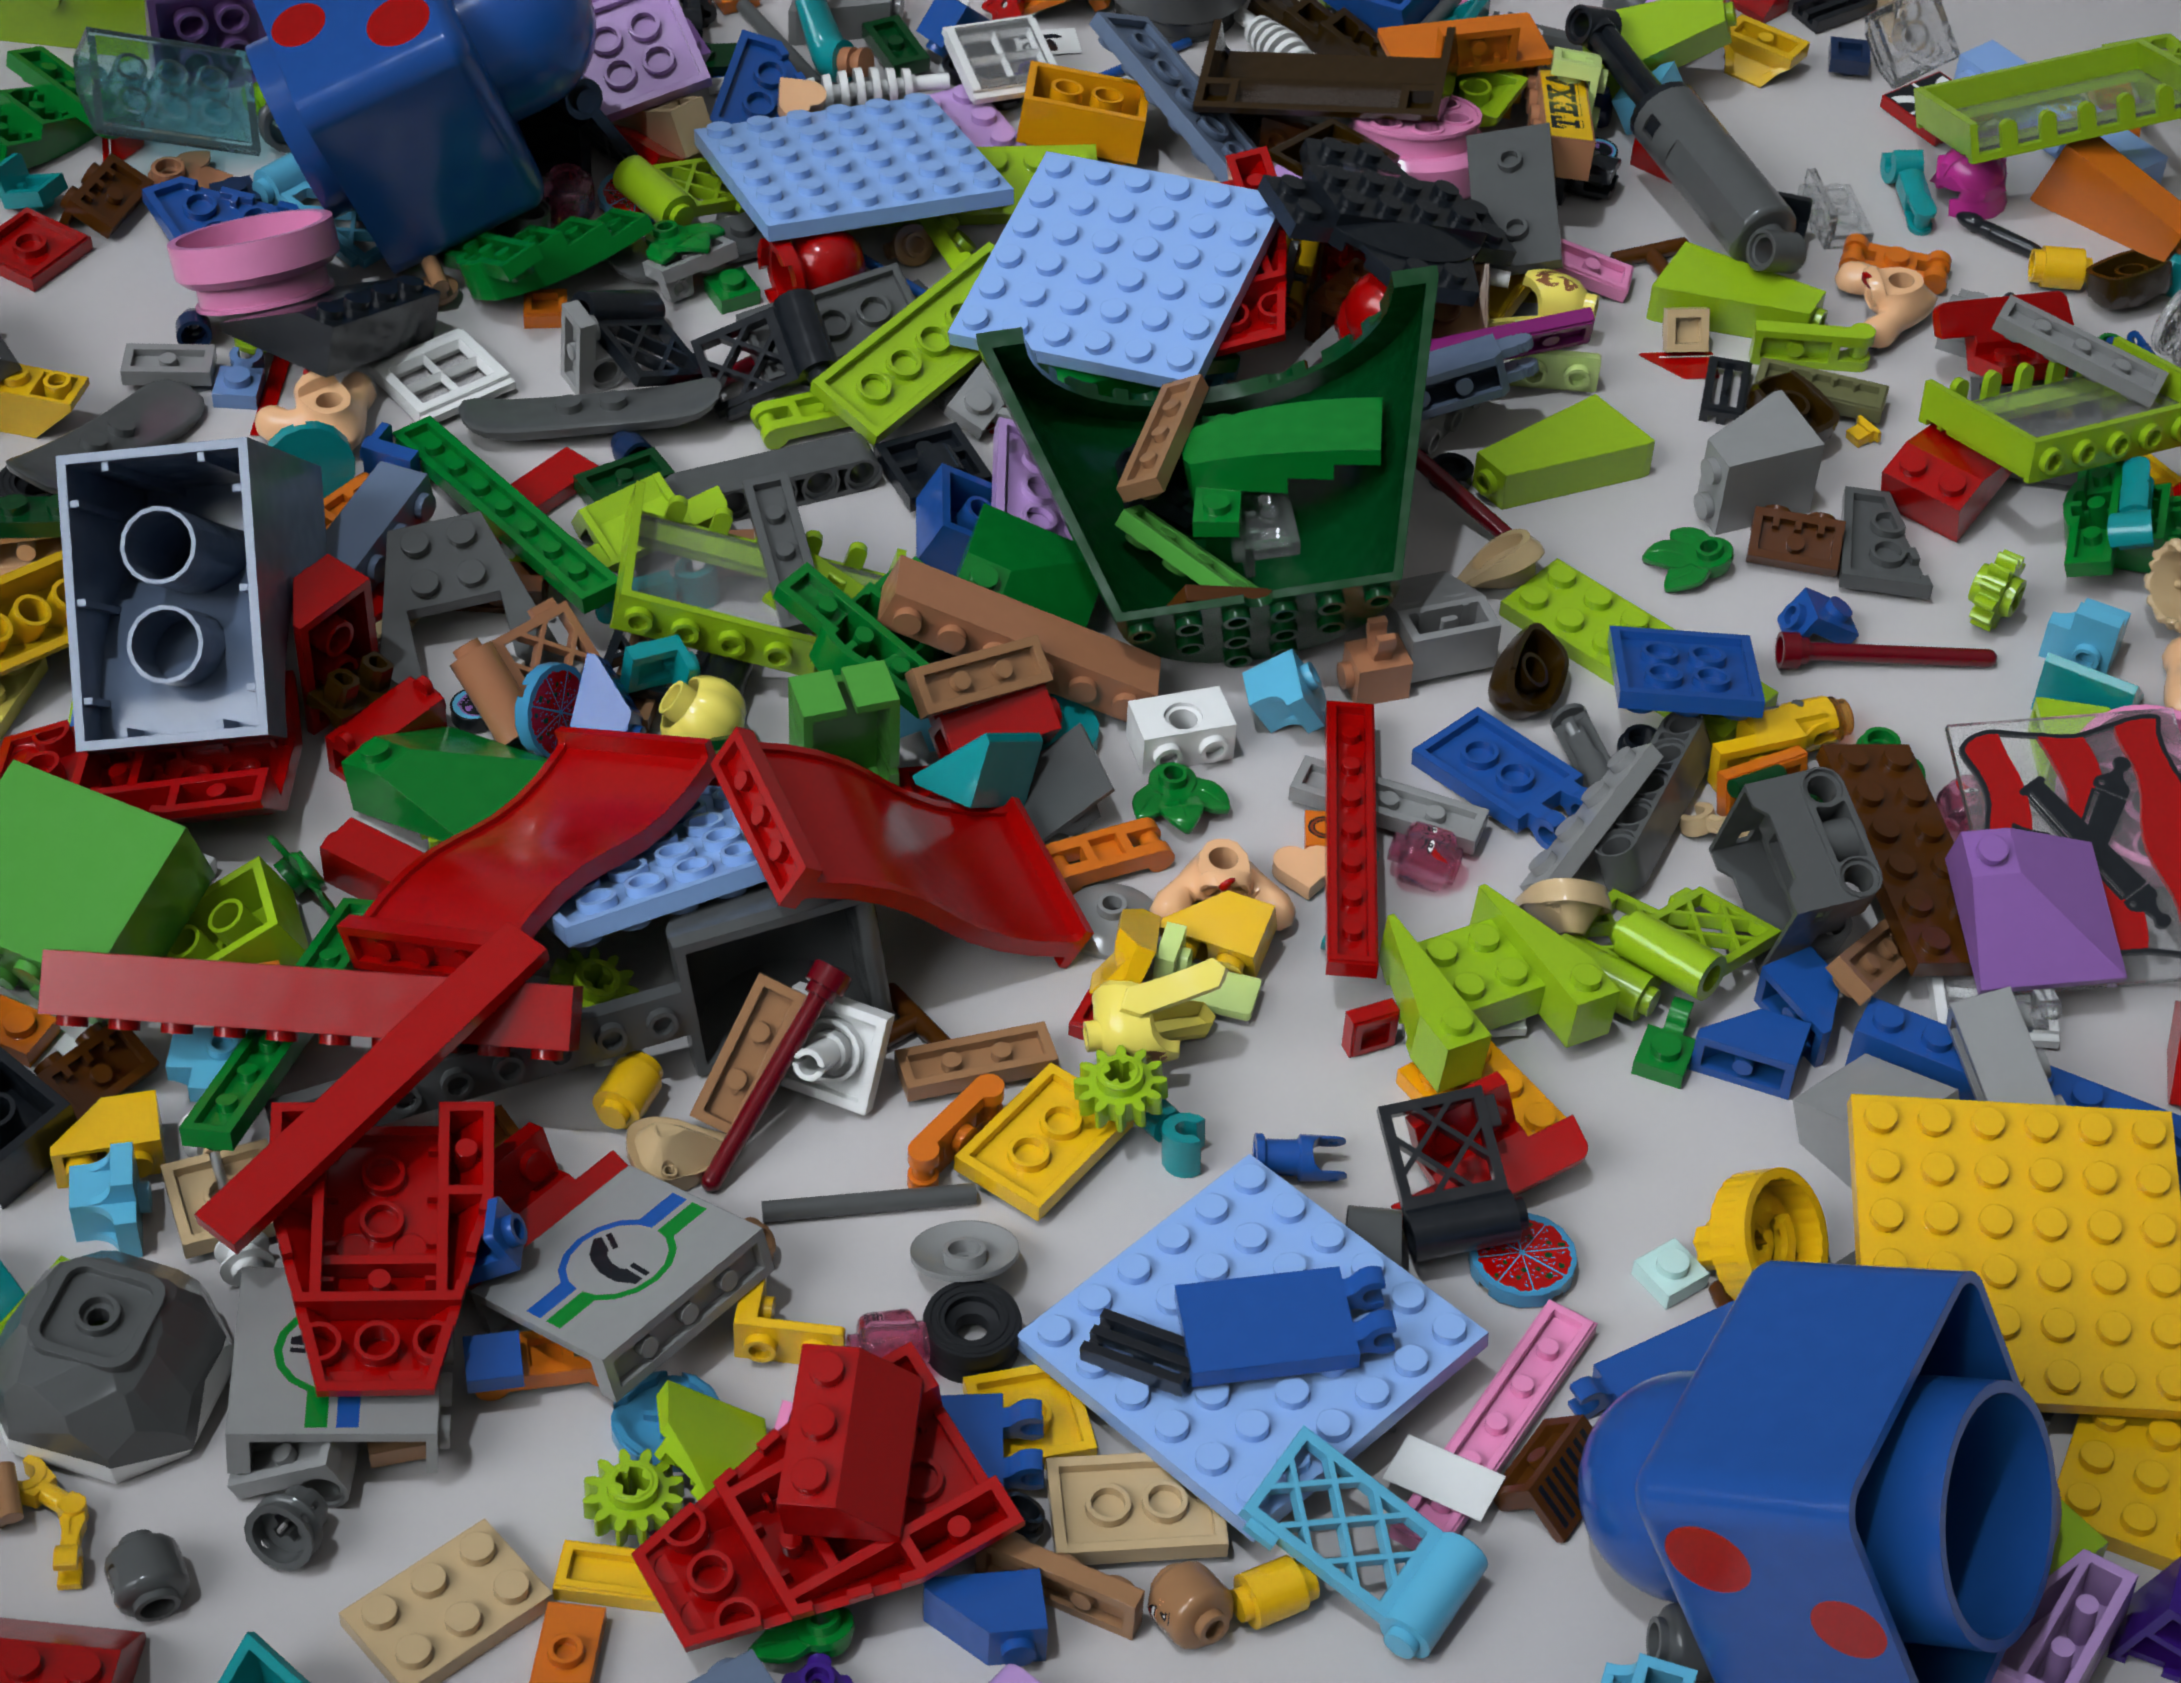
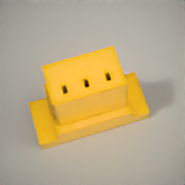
(1863, 432)

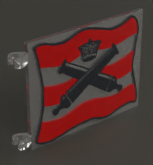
(2100, 783)

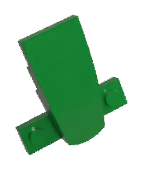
(42, 118)
(540, 256)
(1269, 446)
(2086, 520)
(850, 628)

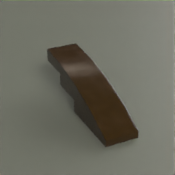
(1320, 28)

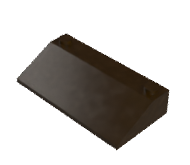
(1325, 83)

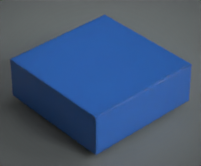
(493, 1361)

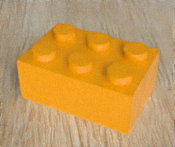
(1083, 108)

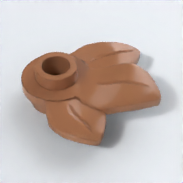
(187, 164)

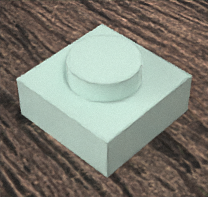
(1670, 1273)

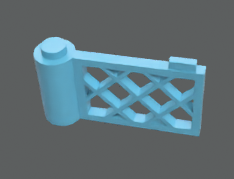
(286, 182)
(1417, 1599)

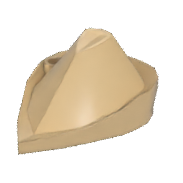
(1504, 561)
(1566, 903)
(672, 1147)

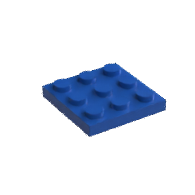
(1685, 672)

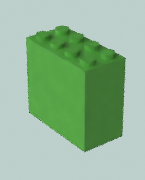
(87, 875)

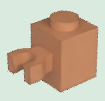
(1376, 666)

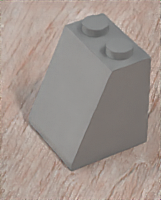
(1758, 461)
(1823, 1108)

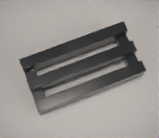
(1826, 14)
(1723, 410)
(1146, 1344)

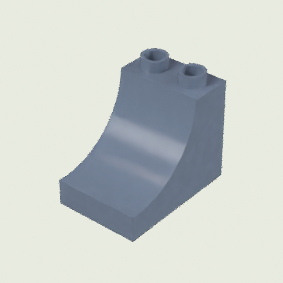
(183, 589)

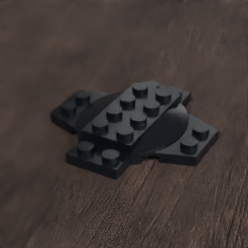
(1397, 221)

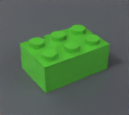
(849, 716)

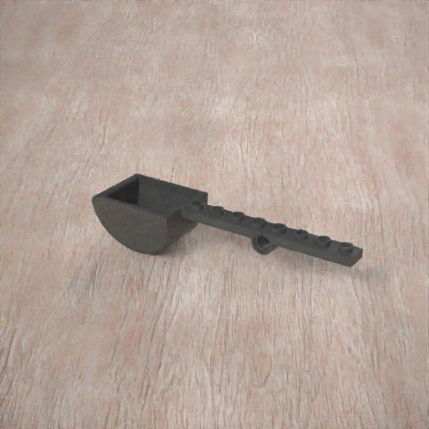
(714, 965)

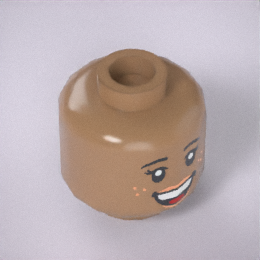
(1190, 1604)

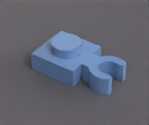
(241, 383)

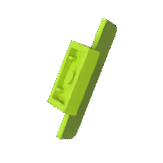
(606, 517)

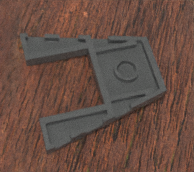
(442, 570)

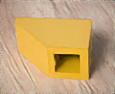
(38, 399)
(1229, 929)
(111, 1121)

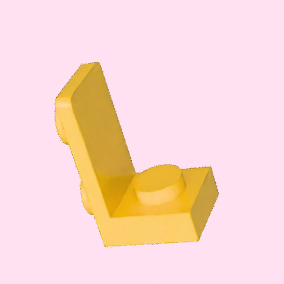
(770, 1339)

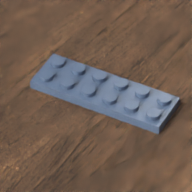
(1170, 87)

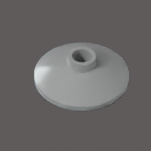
(1102, 909)
(964, 1251)

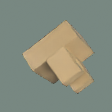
(1686, 329)

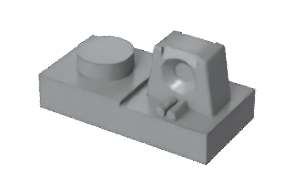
(676, 276)

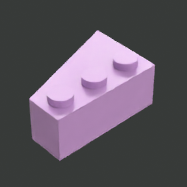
(2072, 1623)

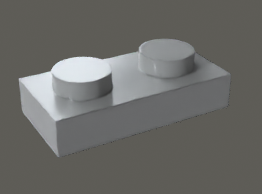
(177, 362)

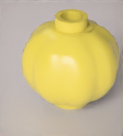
(702, 708)

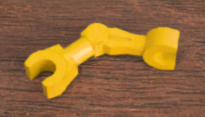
(72, 1515)

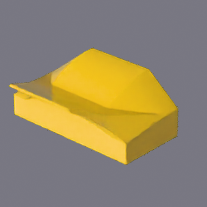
(1761, 51)
(1134, 948)

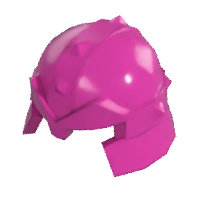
(1980, 185)

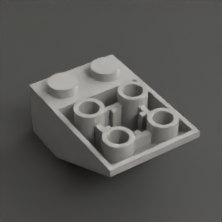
(1443, 626)

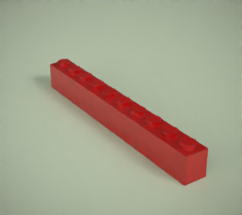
(286, 1001)

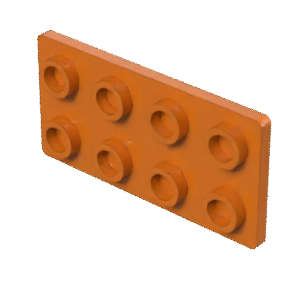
(1482, 42)

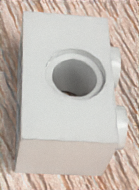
(1181, 728)

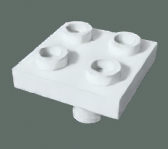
(842, 1055)

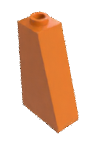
(2113, 198)

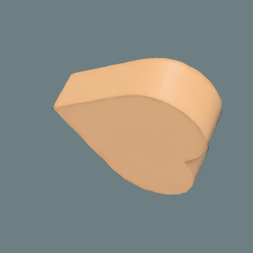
(800, 95)
(1300, 869)

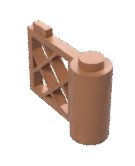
(496, 680)

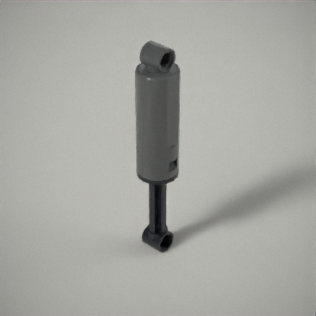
(1696, 152)

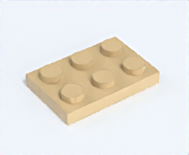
(1128, 1512)
(447, 1608)

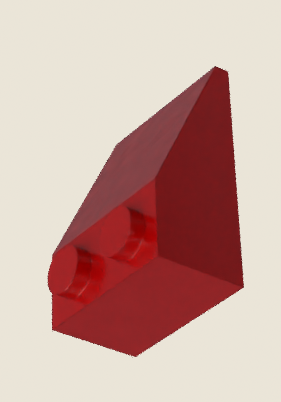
(1941, 482)

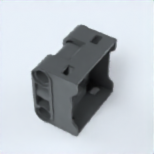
(1798, 860)

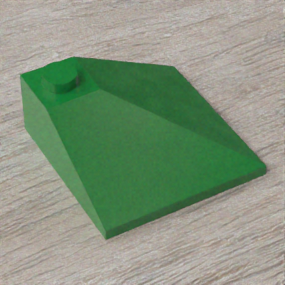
(1028, 565)
(436, 779)

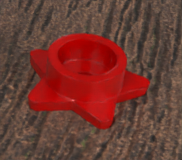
(995, 7)

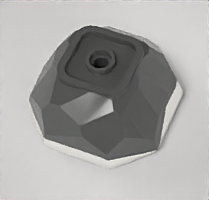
(116, 1392)

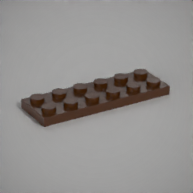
(1910, 850)

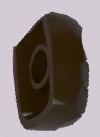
(2128, 280)
(1806, 397)
(1528, 674)

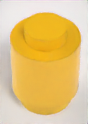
(2058, 267)
(628, 1090)
(1273, 1592)

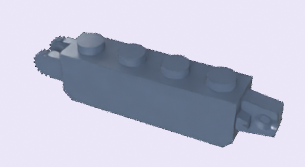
(1475, 372)

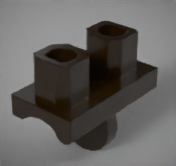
(352, 691)

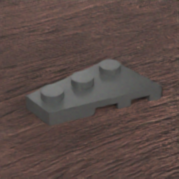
(1876, 549)

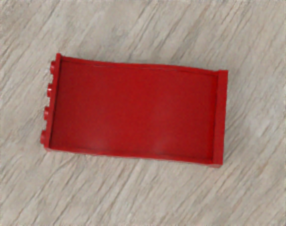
(578, 818)
(852, 835)

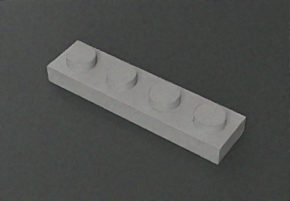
(2080, 351)
(1398, 805)
(1600, 809)

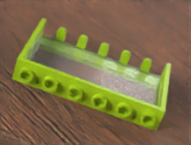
(2053, 101)
(2057, 424)
(710, 586)

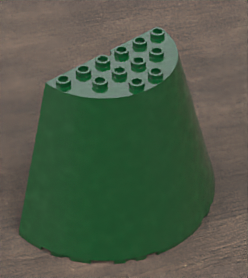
(1347, 526)

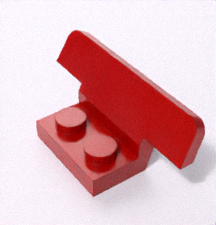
(1988, 348)
(1524, 1158)
(536, 1188)

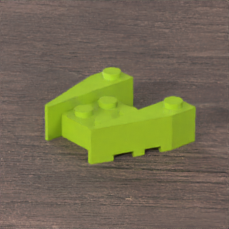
(1486, 978)

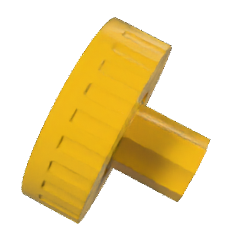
(1761, 1220)

